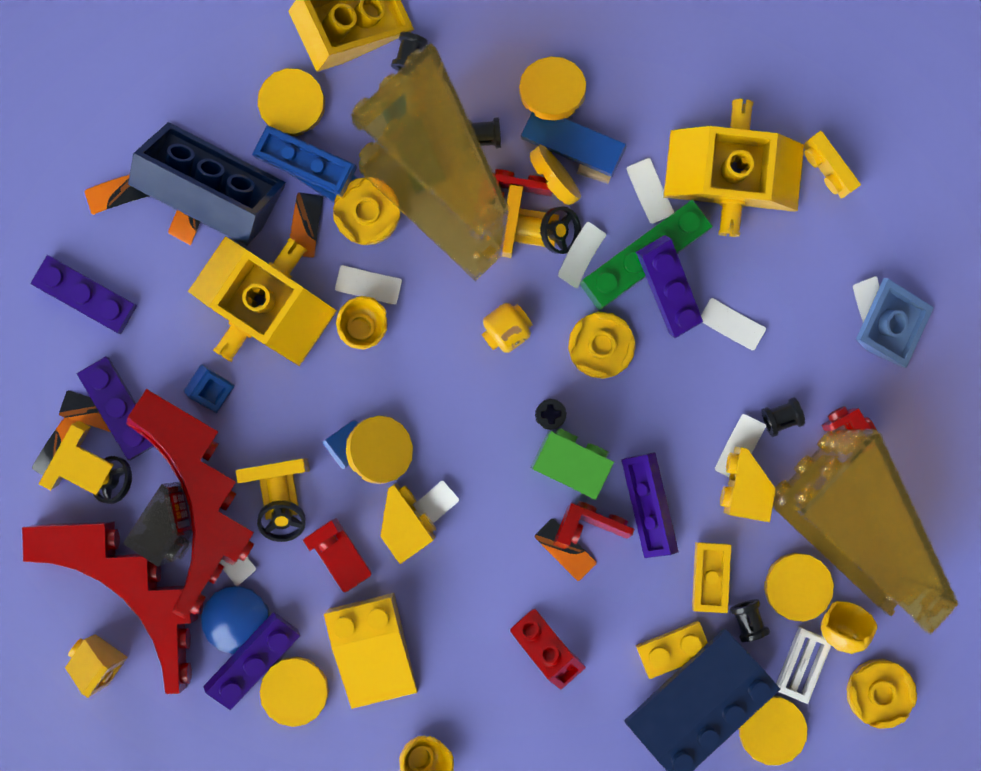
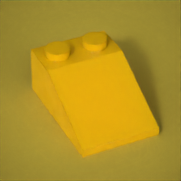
(347, 28)
(370, 650)

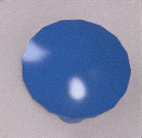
(232, 617)

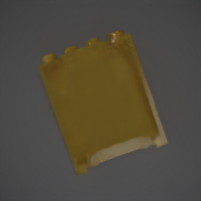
(433, 162)
(865, 524)

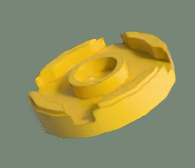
(552, 88)
(291, 101)
(557, 176)
(369, 222)
(601, 345)
(379, 449)
(799, 587)
(294, 691)
(881, 693)
(774, 732)

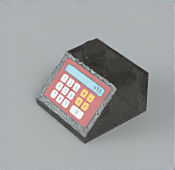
(163, 527)

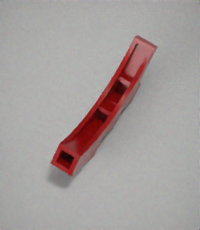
(215, 536)
(134, 578)

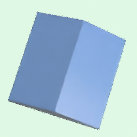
(894, 323)

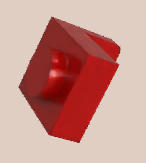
(851, 419)

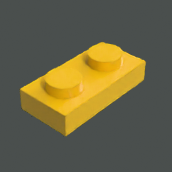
(824, 156)
(711, 577)
(671, 649)

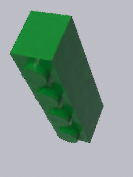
(625, 269)

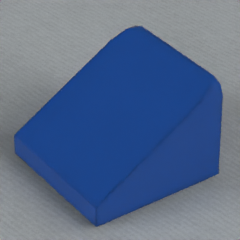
(208, 388)
(337, 444)

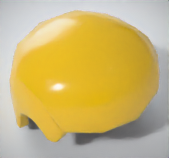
(361, 322)
(848, 627)
(426, 754)

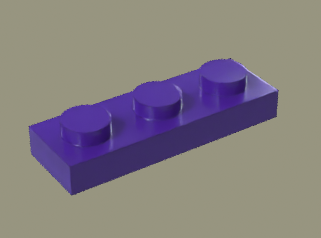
(669, 286)
(83, 294)
(114, 405)
(650, 505)
(251, 661)

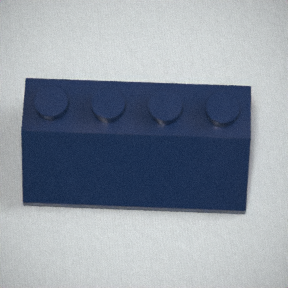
(205, 182)
(702, 704)

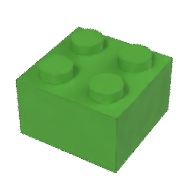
(572, 464)

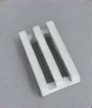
(791, 659)

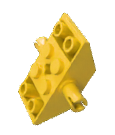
(702, 170)
(287, 320)

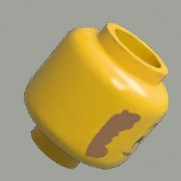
(506, 327)

